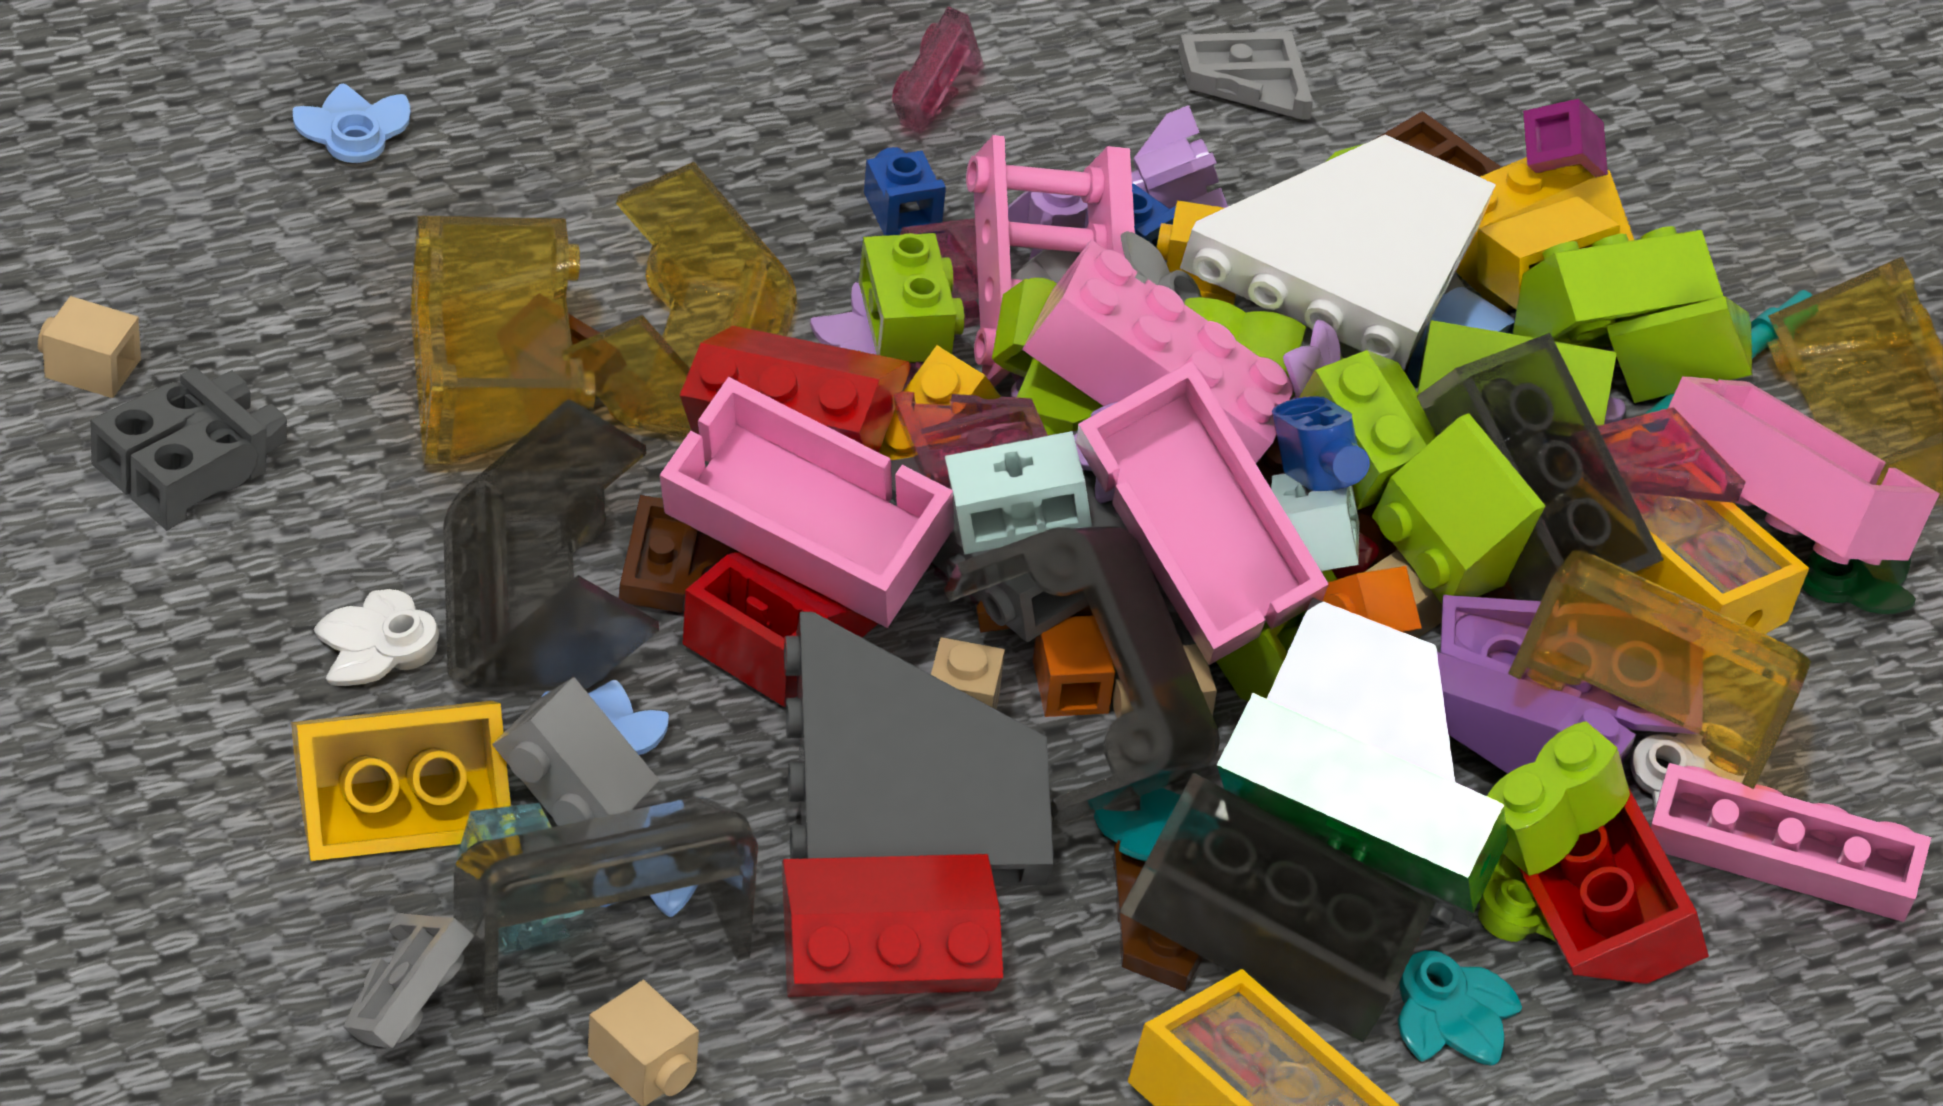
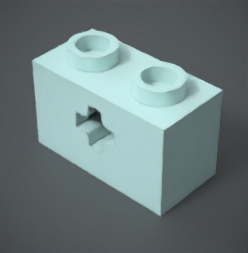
(1017, 491)
(1323, 520)

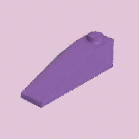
(1490, 636)
(1514, 718)

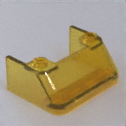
(710, 277)
(1665, 658)

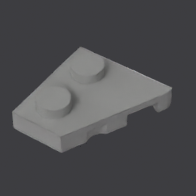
(397, 991)

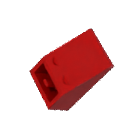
(743, 613)

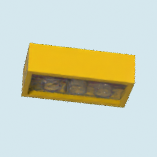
(1722, 560)
(1243, 1050)

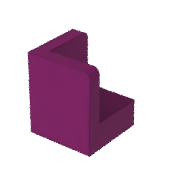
(1564, 137)

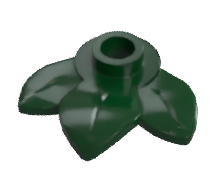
(1860, 583)

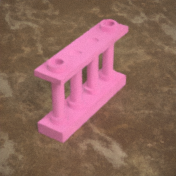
(1102, 185)

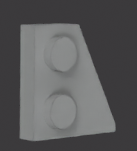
(1248, 69)

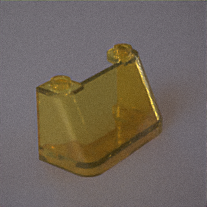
(491, 331)
(1870, 368)

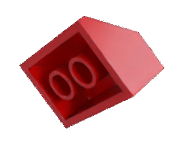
(822, 381)
(1619, 904)
(891, 925)

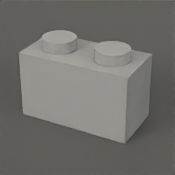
(574, 757)

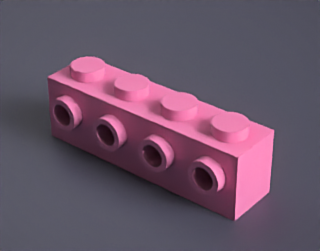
(1789, 842)

